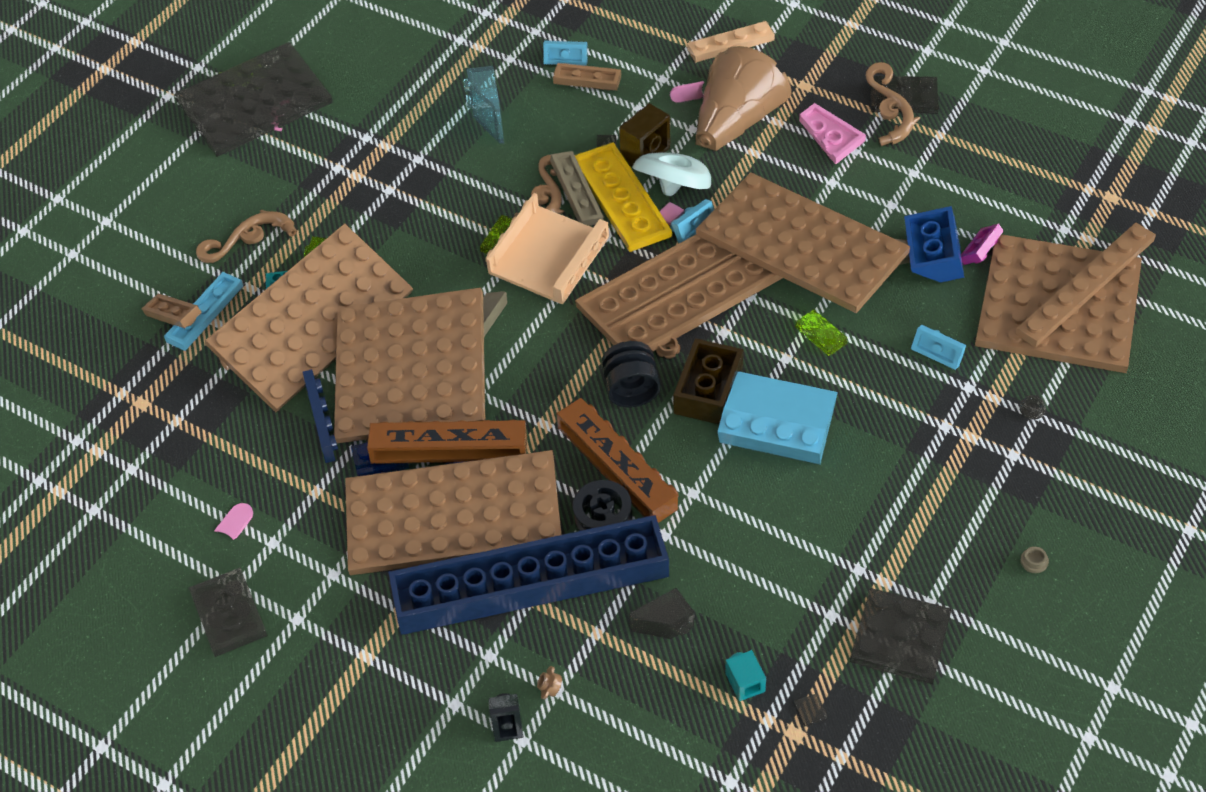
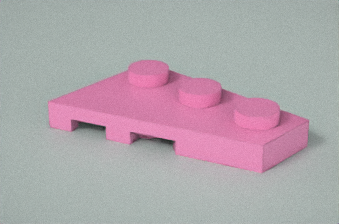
(831, 132)

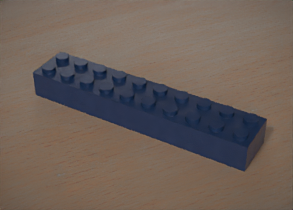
(528, 574)

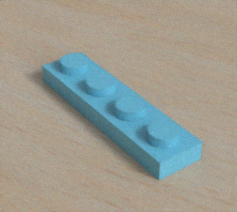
(210, 304)

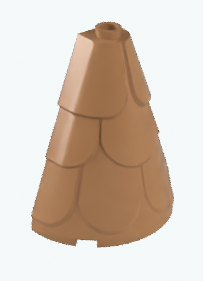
(738, 93)

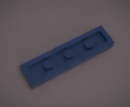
(323, 424)

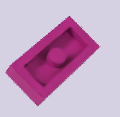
(981, 244)

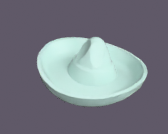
(674, 171)

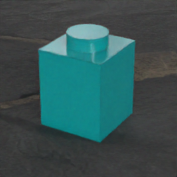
(745, 675)

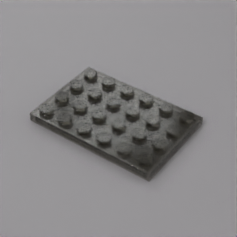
(253, 98)

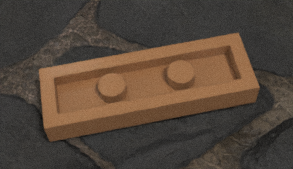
(587, 76)
(172, 310)

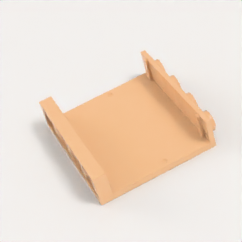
(545, 251)

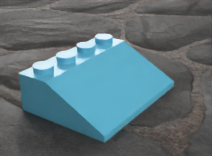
(777, 417)

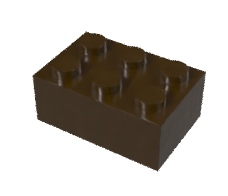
(707, 380)

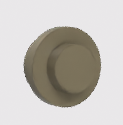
(1034, 560)

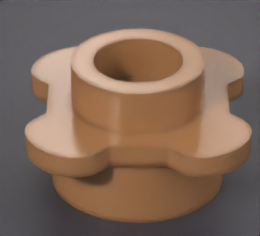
(549, 683)

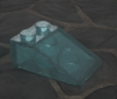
(484, 100)

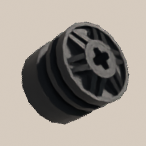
(630, 374)

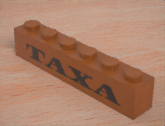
(445, 441)
(617, 459)

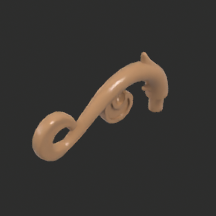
(893, 100)
(550, 189)
(242, 231)

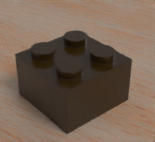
(645, 134)

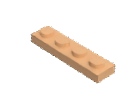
(746, 37)

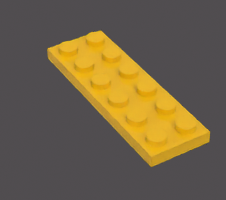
(623, 197)

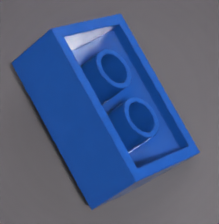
(934, 245)

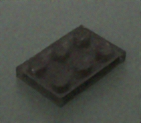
(918, 91)
(227, 612)

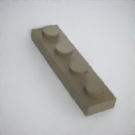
(576, 188)

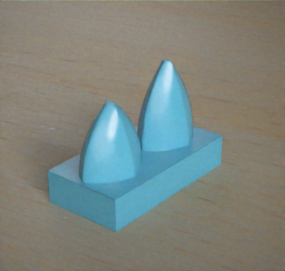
(565, 52)
(686, 224)
(938, 347)

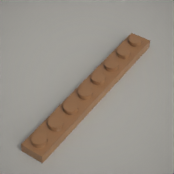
(1085, 285)

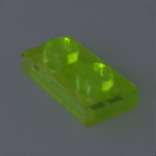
(821, 332)

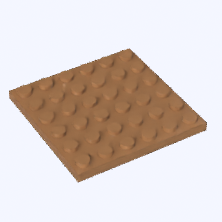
(1027, 275)
(409, 362)

